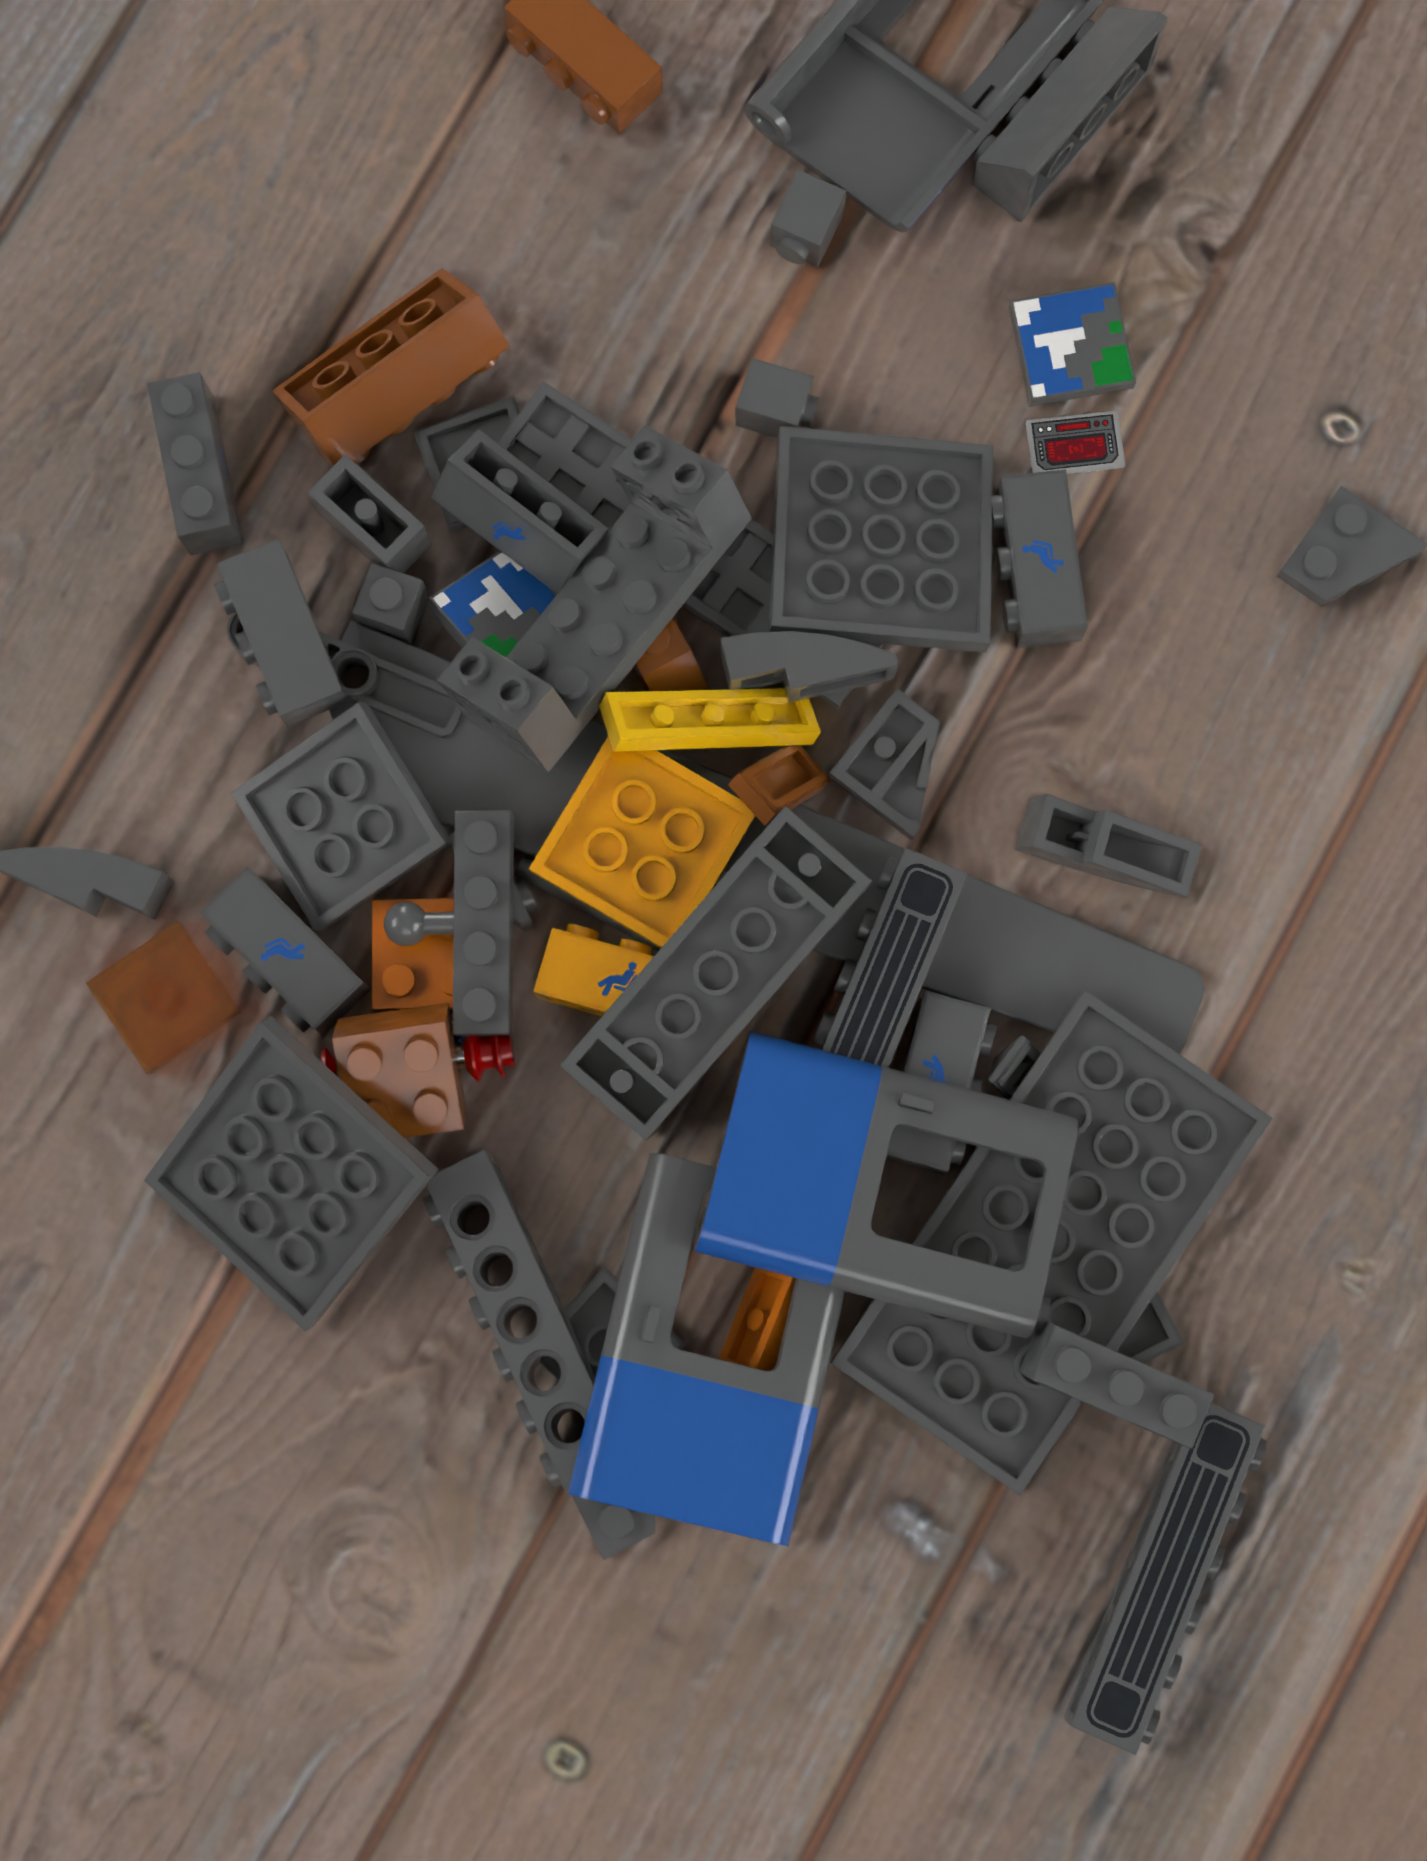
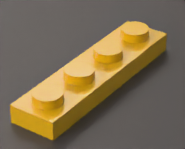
(707, 719)

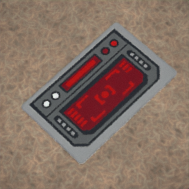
(1076, 443)

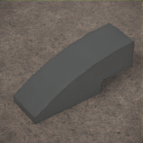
(804, 663)
(1107, 845)
(88, 878)

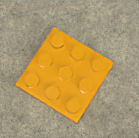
(643, 841)

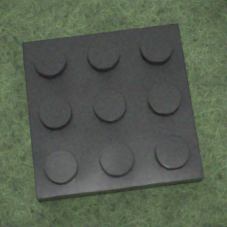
(341, 817)

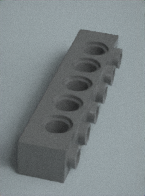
(452, 1196)

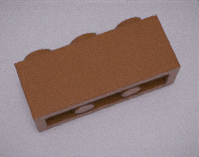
(587, 56)

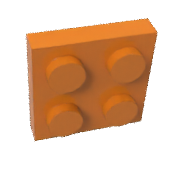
(415, 973)

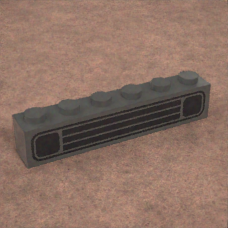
(893, 960)
(1163, 1579)

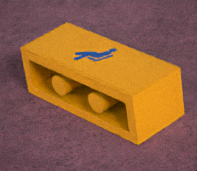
(588, 972)

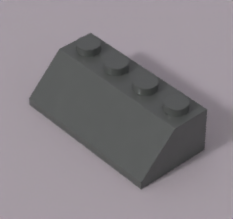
(1068, 108)

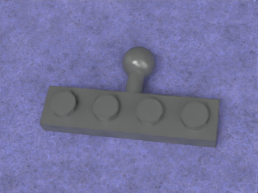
(479, 923)

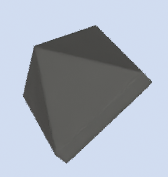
(1012, 1065)

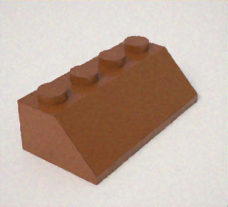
(393, 368)

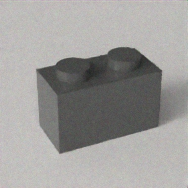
(369, 517)

